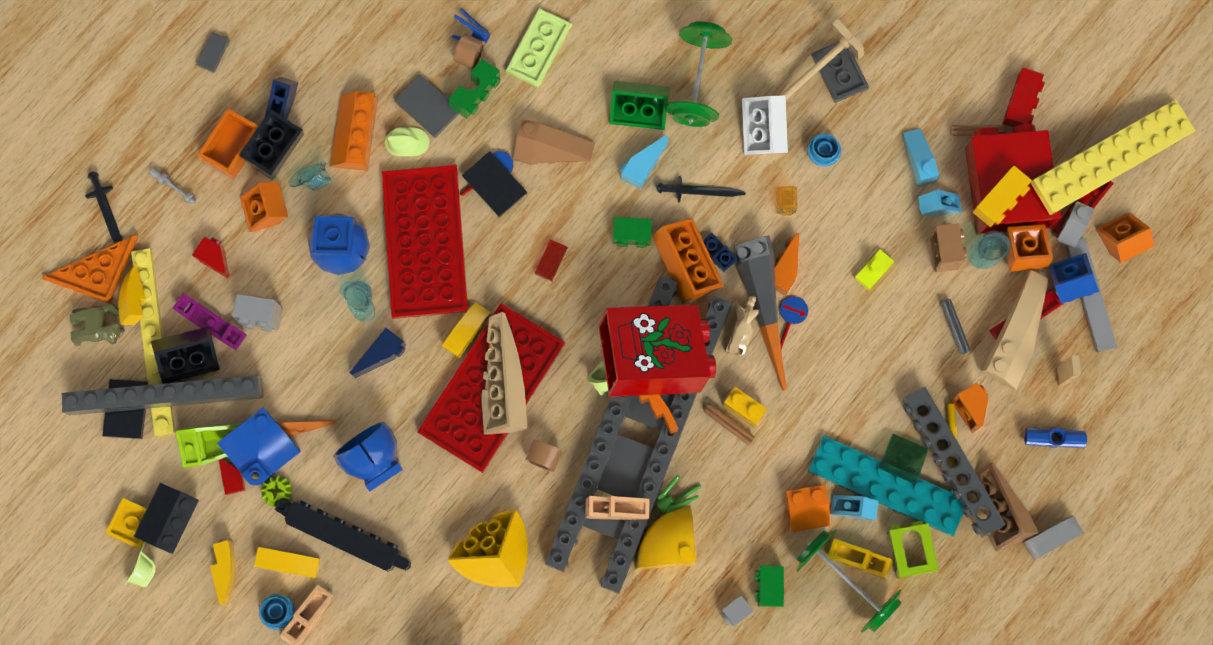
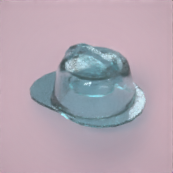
(312, 177)
(989, 250)
(358, 298)

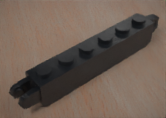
(341, 536)

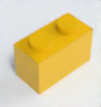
(745, 407)

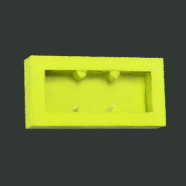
(874, 269)

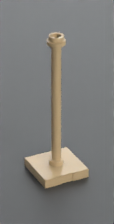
(846, 41)

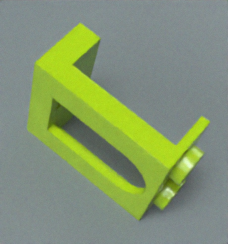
(899, 554)

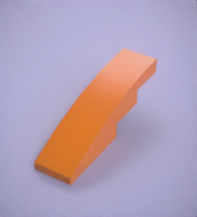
(659, 410)

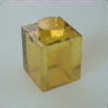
(786, 200)

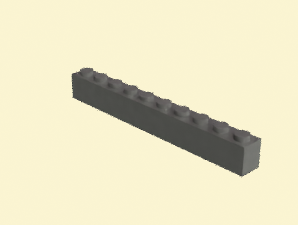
(162, 395)

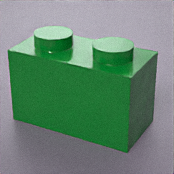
(632, 232)
(770, 586)

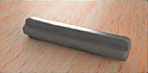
(955, 326)

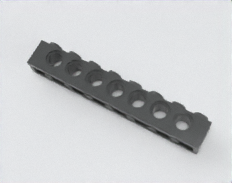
(923, 399)

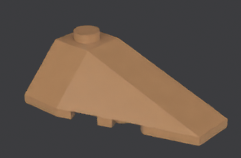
(545, 144)
(1017, 520)

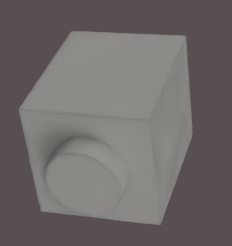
(736, 611)

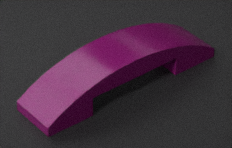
(204, 318)

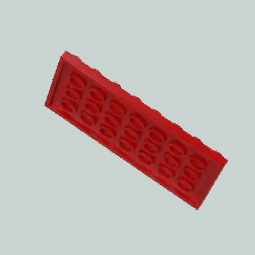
(424, 241)
(458, 416)

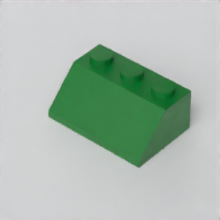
(639, 105)

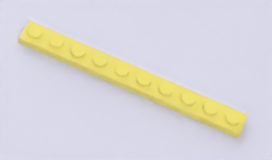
(152, 330)

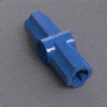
(1067, 438)

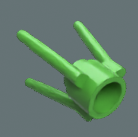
(668, 503)

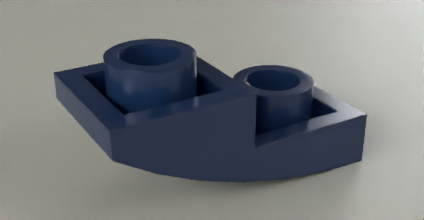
(720, 254)

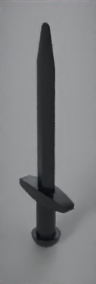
(697, 190)
(99, 193)

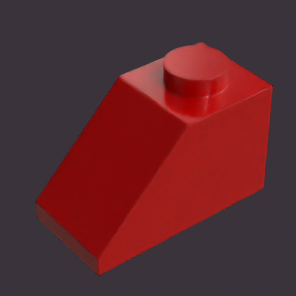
(212, 255)

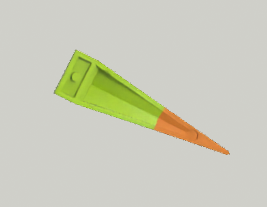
(200, 446)

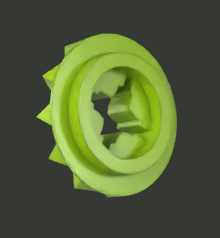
(271, 483)

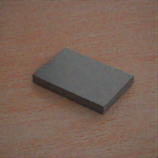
(841, 74)
(426, 106)

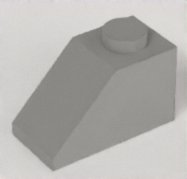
(1075, 224)

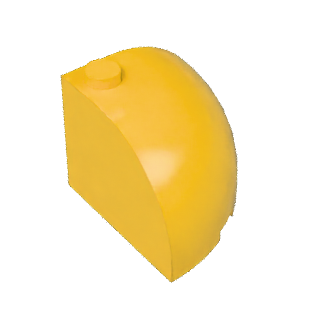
(668, 541)
(493, 551)

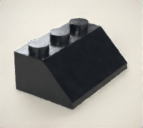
(271, 144)
(185, 355)
(166, 518)

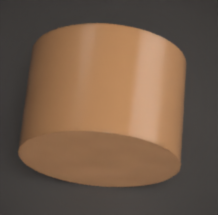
(469, 51)
(543, 455)

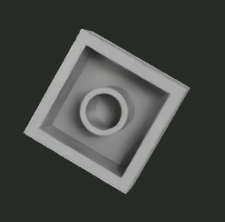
(257, 312)

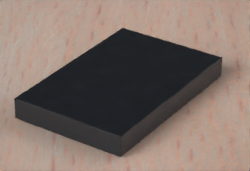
(494, 184)
(127, 423)

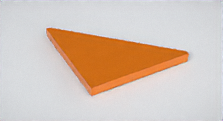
(96, 273)

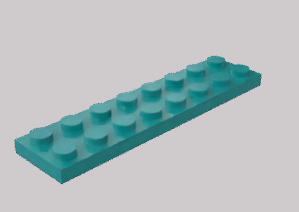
(864, 477)

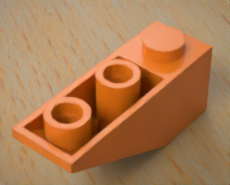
(787, 266)

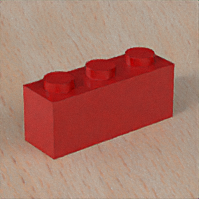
(1024, 98)

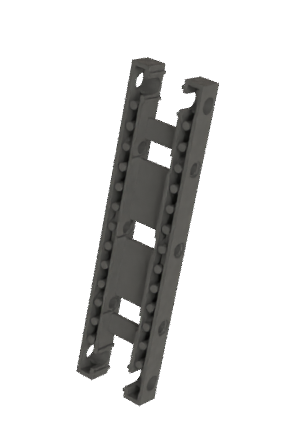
(626, 466)

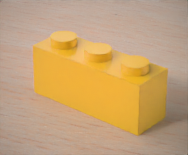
(1003, 197)

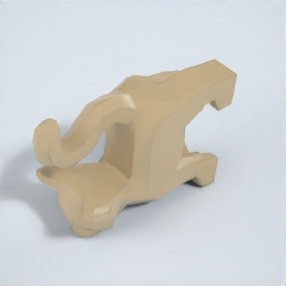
(742, 328)

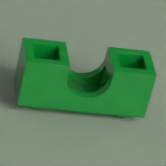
(466, 101)

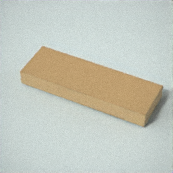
(1069, 370)

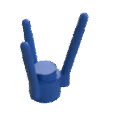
(478, 32)

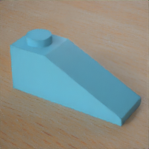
(920, 157)
(642, 164)

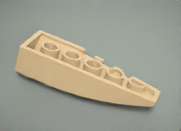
(1018, 335)
(504, 390)

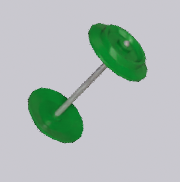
(705, 36)
(883, 613)

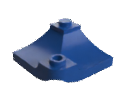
(258, 447)

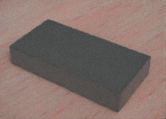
(213, 52)

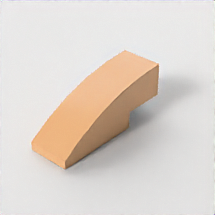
(616, 508)
(306, 616)

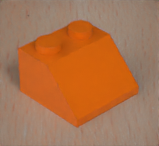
(264, 206)
(1126, 237)
(1028, 248)
(972, 406)
(808, 508)

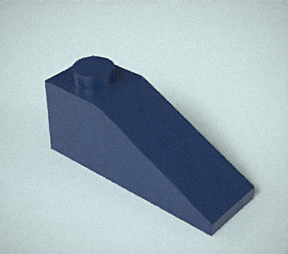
(282, 96)
(381, 352)

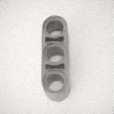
(1053, 537)

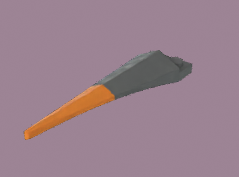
(758, 275)

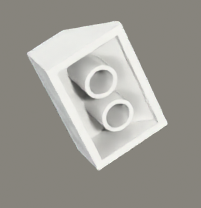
(764, 125)

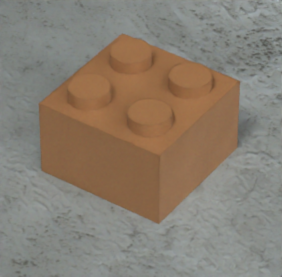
(948, 247)

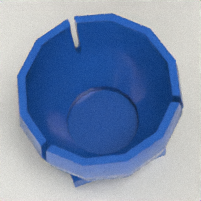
(338, 243)
(370, 456)

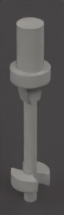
(163, 179)

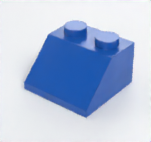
(1073, 278)

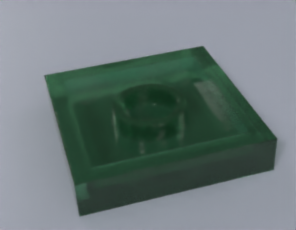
(903, 458)

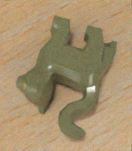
(94, 325)

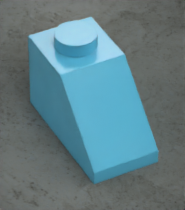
(939, 203)
(854, 507)

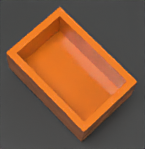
(226, 143)

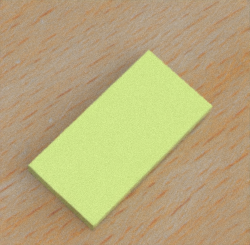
(538, 47)

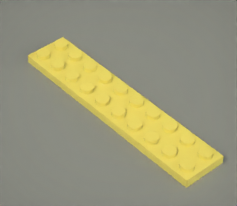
(1112, 157)

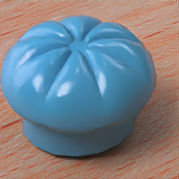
(824, 150)
(276, 611)

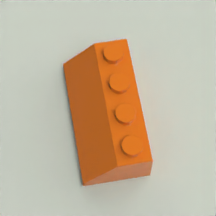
(354, 131)
(687, 260)

